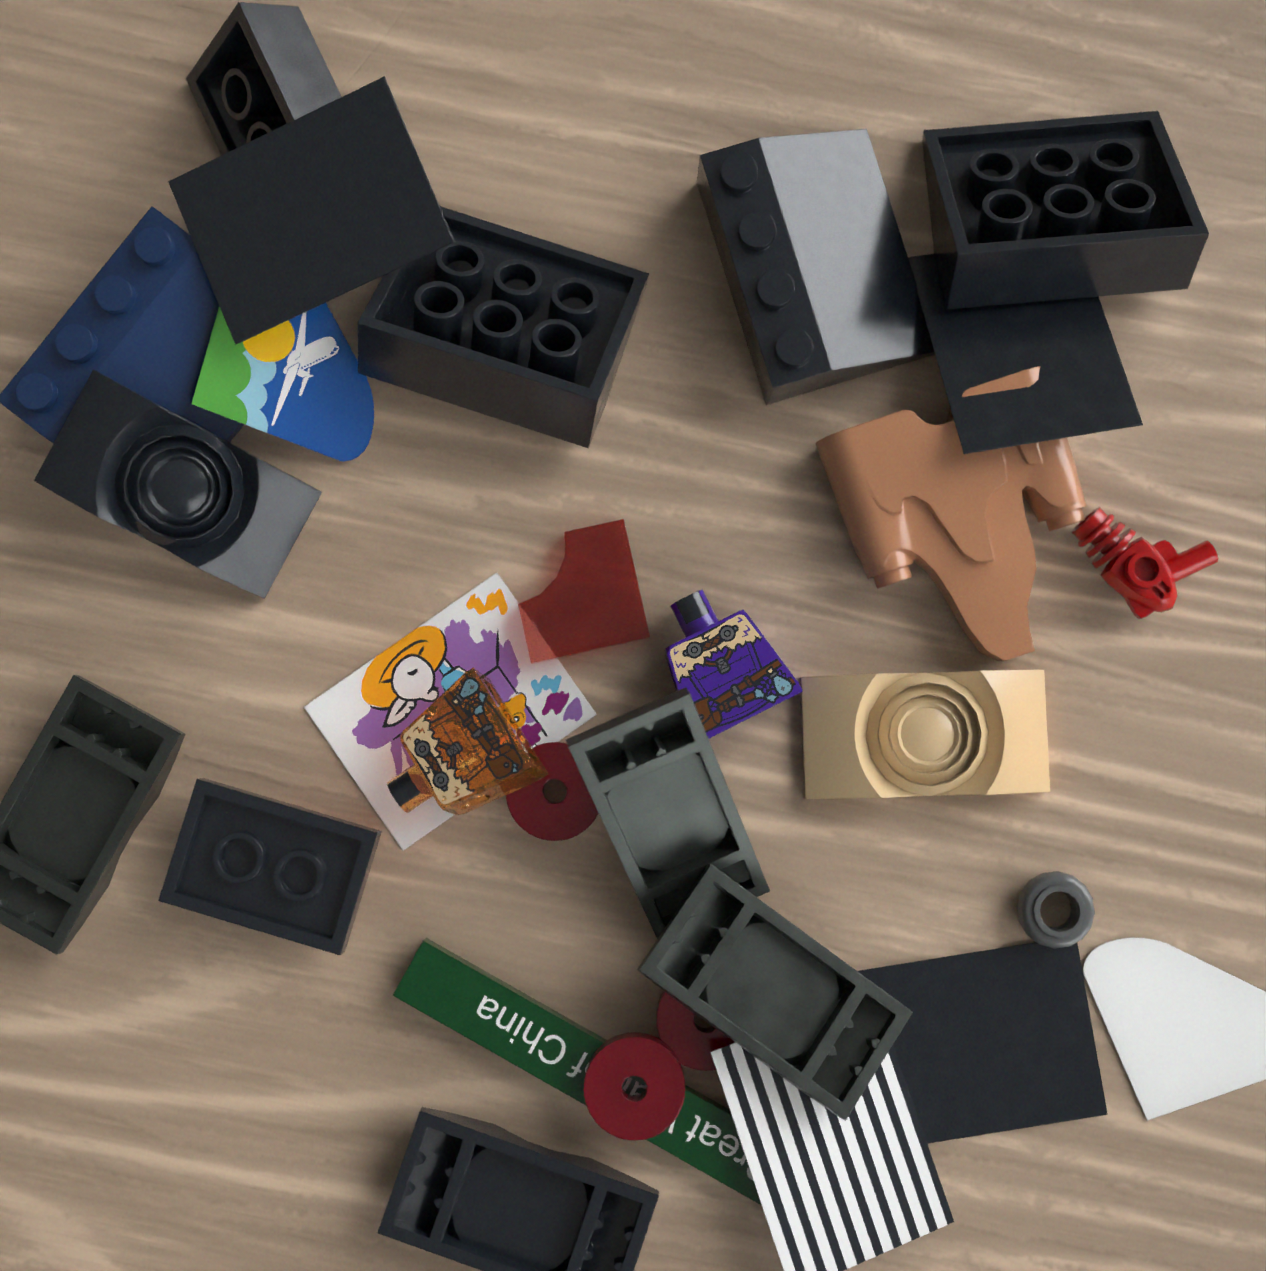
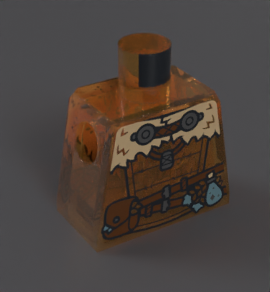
(465, 750)

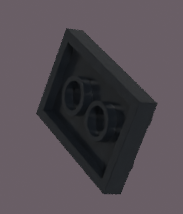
(270, 866)

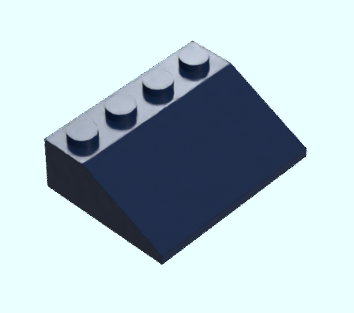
(135, 322)

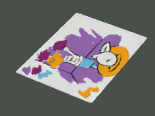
(384, 696)

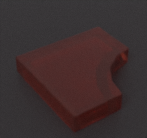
(590, 601)

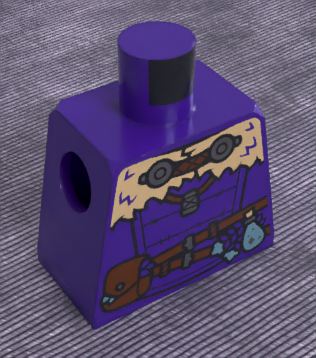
(725, 665)

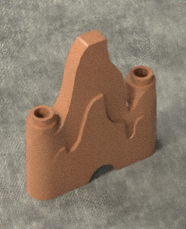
(953, 513)

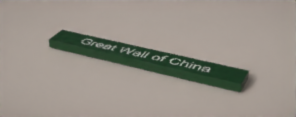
(559, 1054)

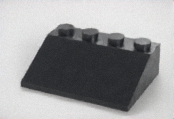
(1060, 210)
(813, 259)
(504, 328)

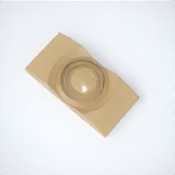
(924, 734)

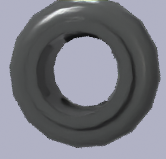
(1081, 912)

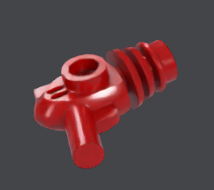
(1138, 570)

